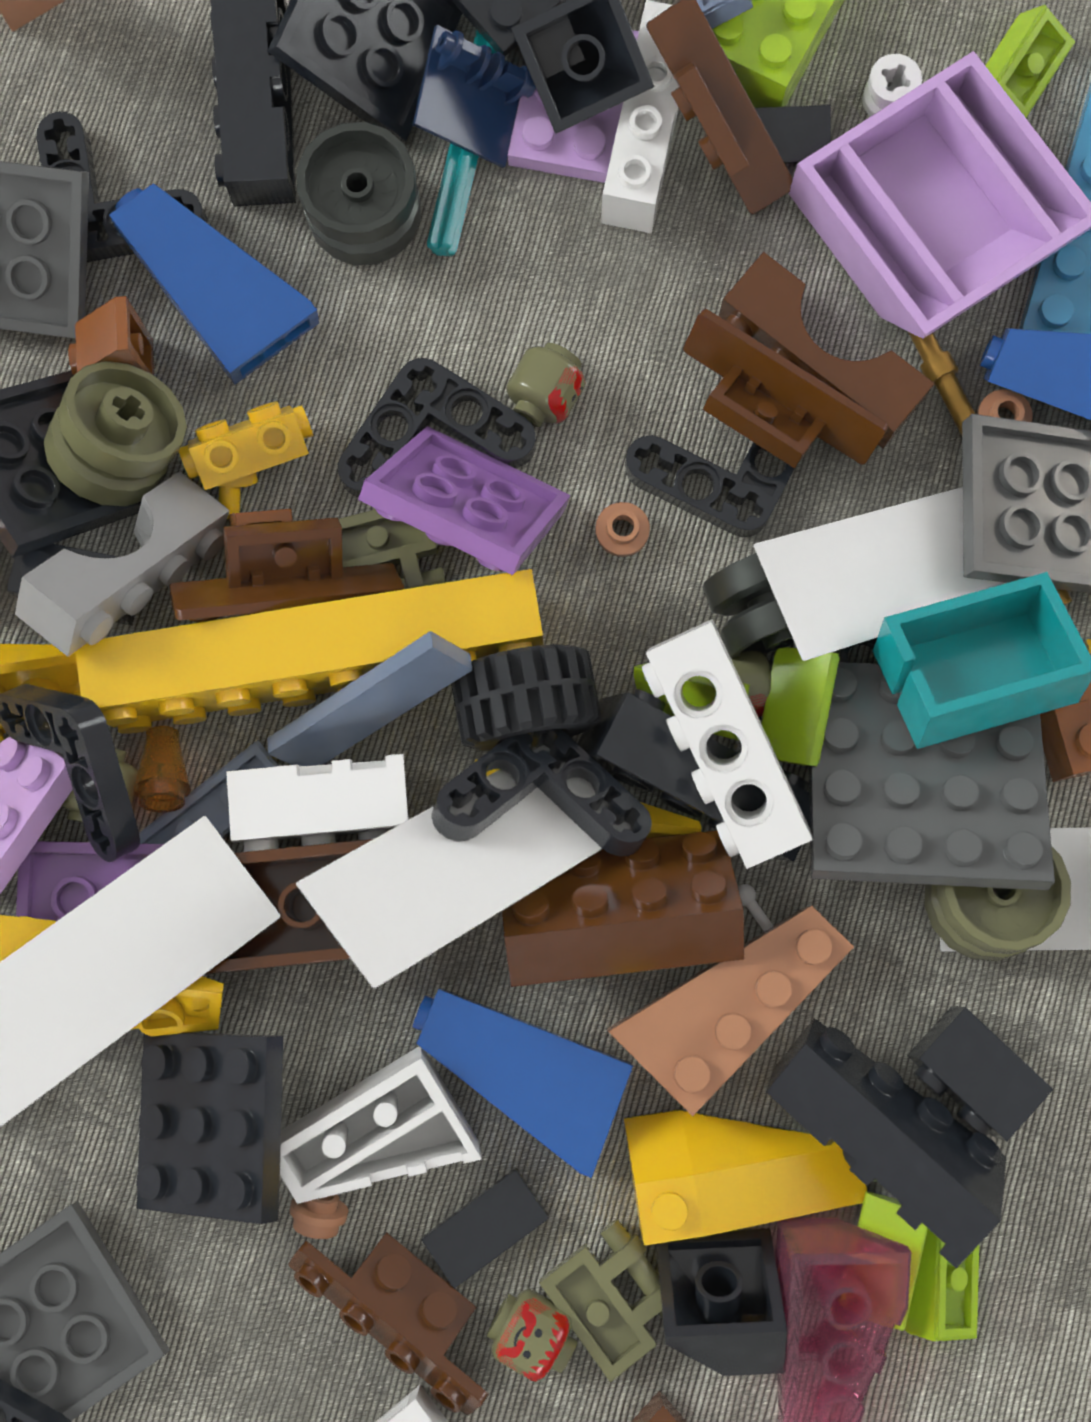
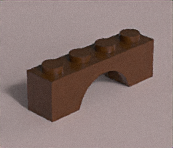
(769, 310)

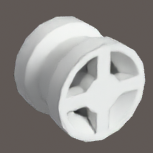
(892, 68)

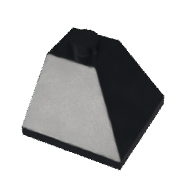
(582, 59)
(724, 1301)

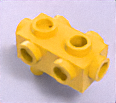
(235, 453)

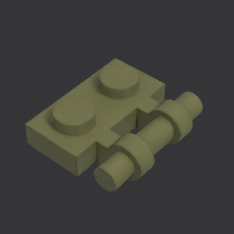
(377, 540)
(597, 1308)

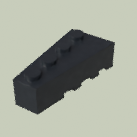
(253, 104)
(645, 755)
(894, 1137)

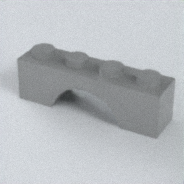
(80, 596)

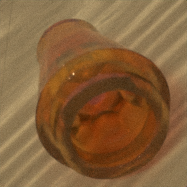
(162, 773)

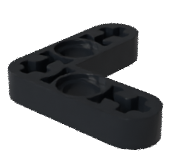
(80, 151)
(438, 409)
(744, 485)
(82, 735)
(535, 771)

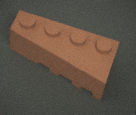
(723, 1013)

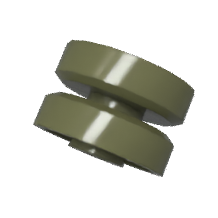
(114, 433)
(1002, 927)

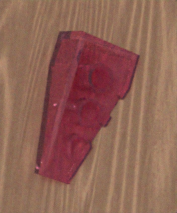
(840, 1307)

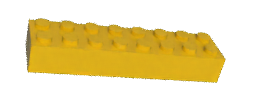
(296, 649)

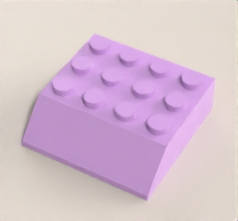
(940, 198)

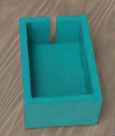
(983, 659)

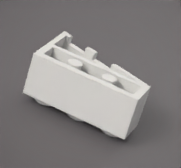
(316, 802)
(377, 1131)

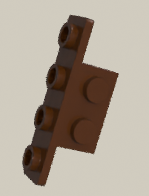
(720, 104)
(775, 399)
(280, 569)
(403, 1309)

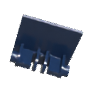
(471, 96)

